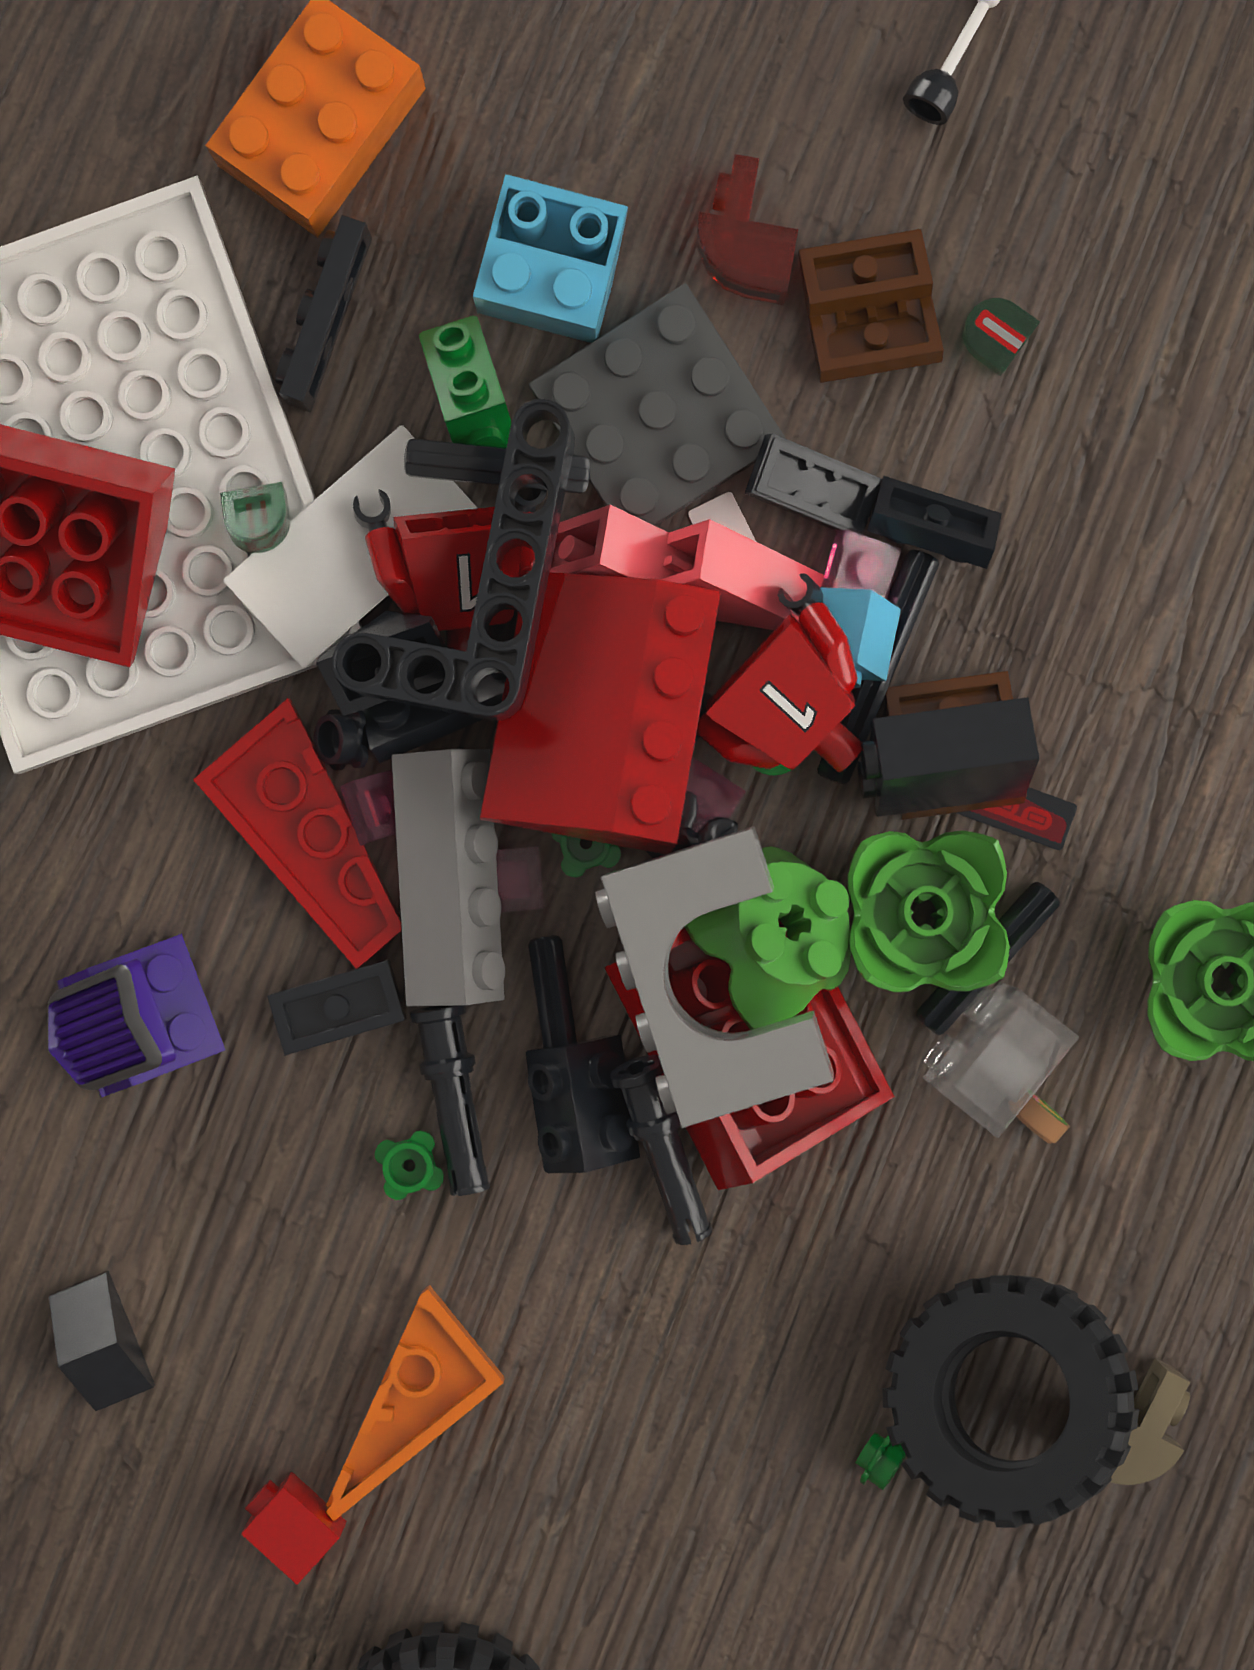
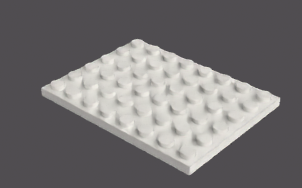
(144, 348)

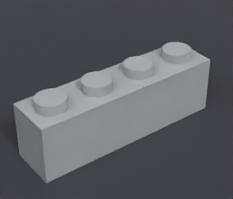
(447, 879)

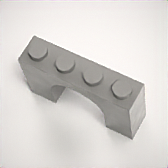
(703, 1068)

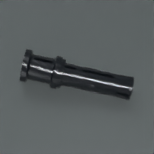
(448, 1068)
(662, 1145)

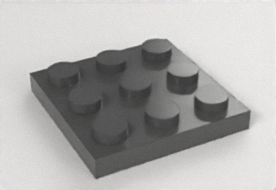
(659, 409)

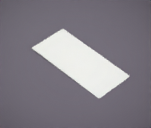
(322, 571)

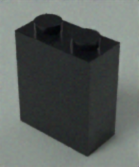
(949, 757)

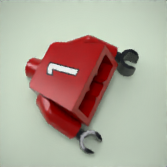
(437, 562)
(788, 694)

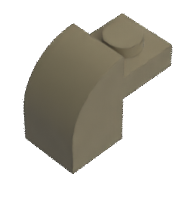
(1160, 1403)

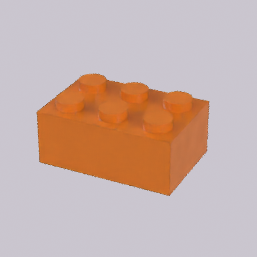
(317, 114)

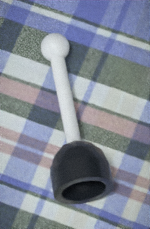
(935, 91)

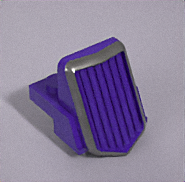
(131, 1019)

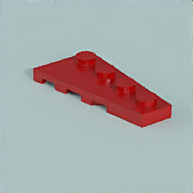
(298, 825)

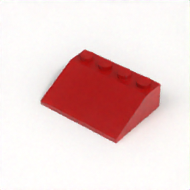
(78, 544)
(606, 712)
(763, 1137)

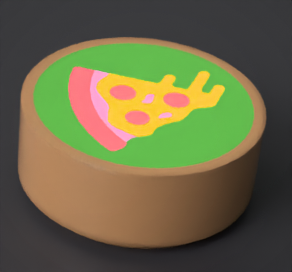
(1043, 1120)

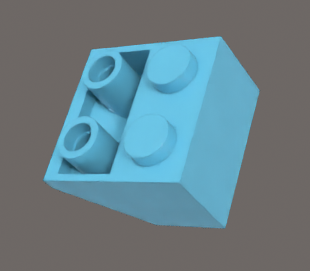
(550, 259)

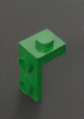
(466, 383)

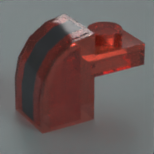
(741, 253)

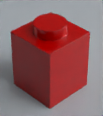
(291, 1526)

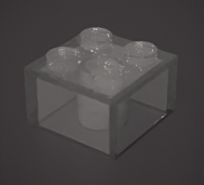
(998, 1056)

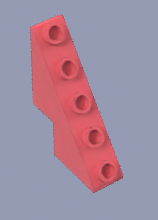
(697, 555)

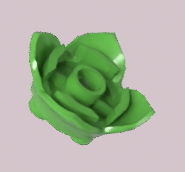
(963, 880)
(772, 973)
(1181, 1005)

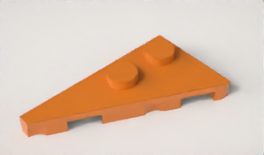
(426, 1389)

